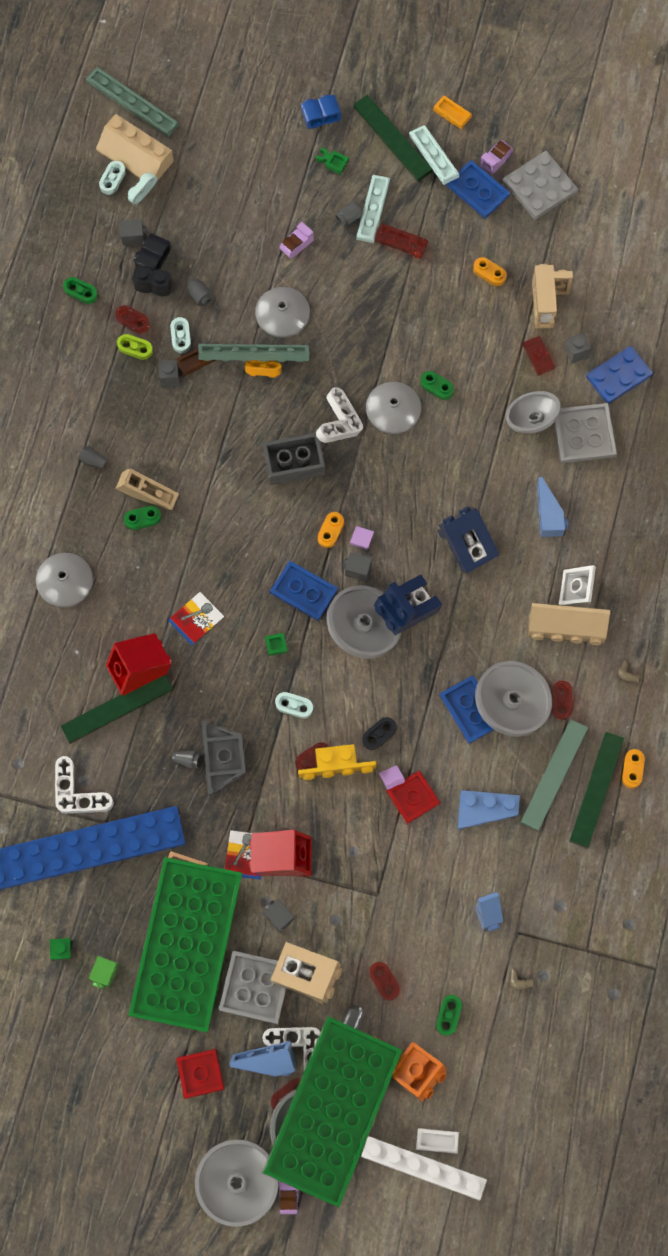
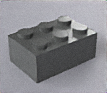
(293, 459)

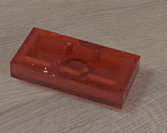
(538, 355)

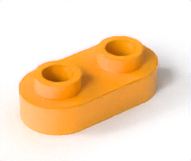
(488, 272)
(267, 368)
(331, 529)
(633, 768)

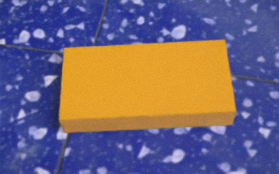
(452, 112)

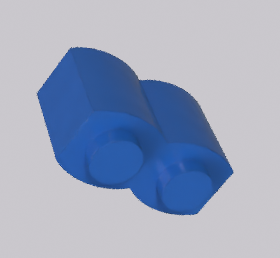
(320, 111)

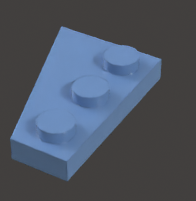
(485, 807)

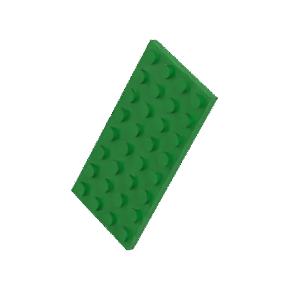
(185, 945)
(332, 1112)

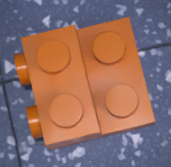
(419, 1072)

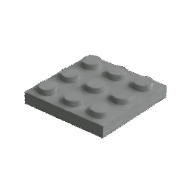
(540, 185)
(585, 433)
(250, 989)

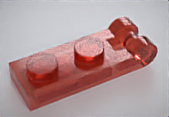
(401, 240)

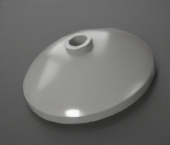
(282, 321)
(533, 412)
(393, 417)
(67, 590)

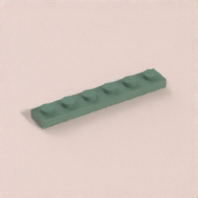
(248, 352)

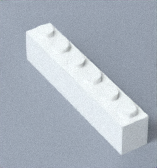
(424, 1168)

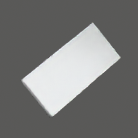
(437, 1141)

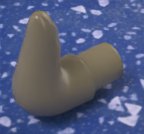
(626, 676)
(519, 984)

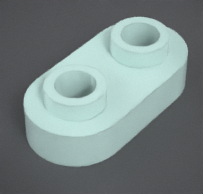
(111, 178)
(142, 188)
(182, 336)
(294, 705)

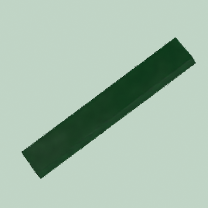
(392, 138)
(115, 709)
(596, 790)

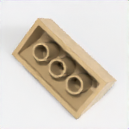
(134, 148)
(568, 623)

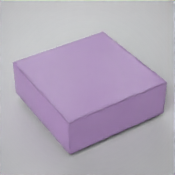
(361, 538)
(391, 777)

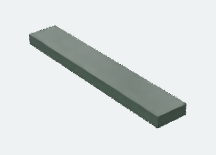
(132, 102)
(554, 775)

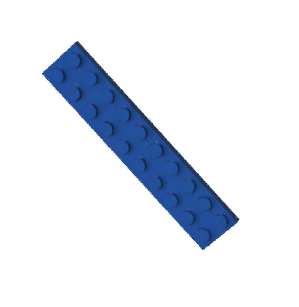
(90, 847)

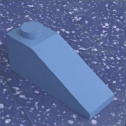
(550, 513)
(489, 912)
(268, 1060)

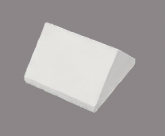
(577, 587)

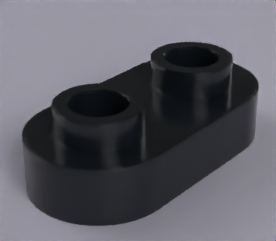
(379, 734)

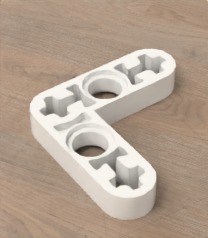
(348, 423)
(68, 794)
(301, 1042)

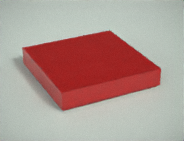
(413, 797)
(200, 1073)

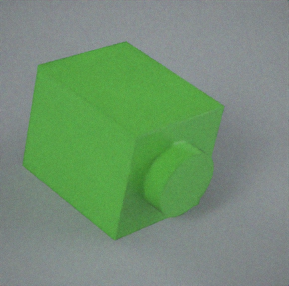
(103, 973)

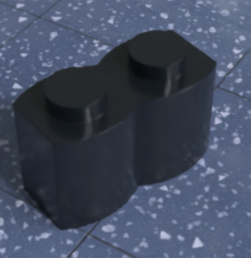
(153, 253)
(150, 281)

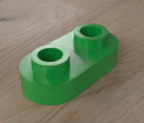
(81, 291)
(436, 385)
(142, 518)
(448, 1015)

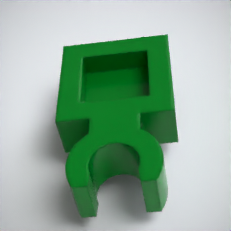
(335, 161)

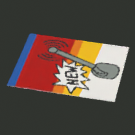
(195, 618)
(240, 854)

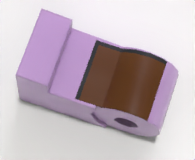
(496, 157)
(297, 241)
(288, 1199)

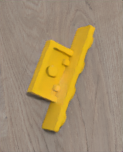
(335, 761)

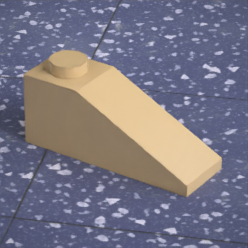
(146, 489)

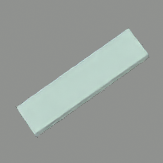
(434, 154)
(373, 209)

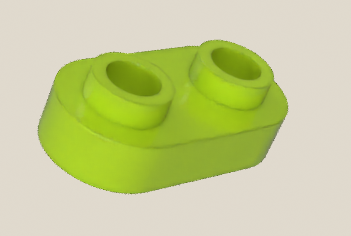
(136, 346)

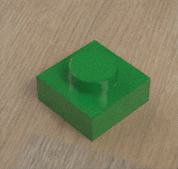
(276, 644)
(60, 949)

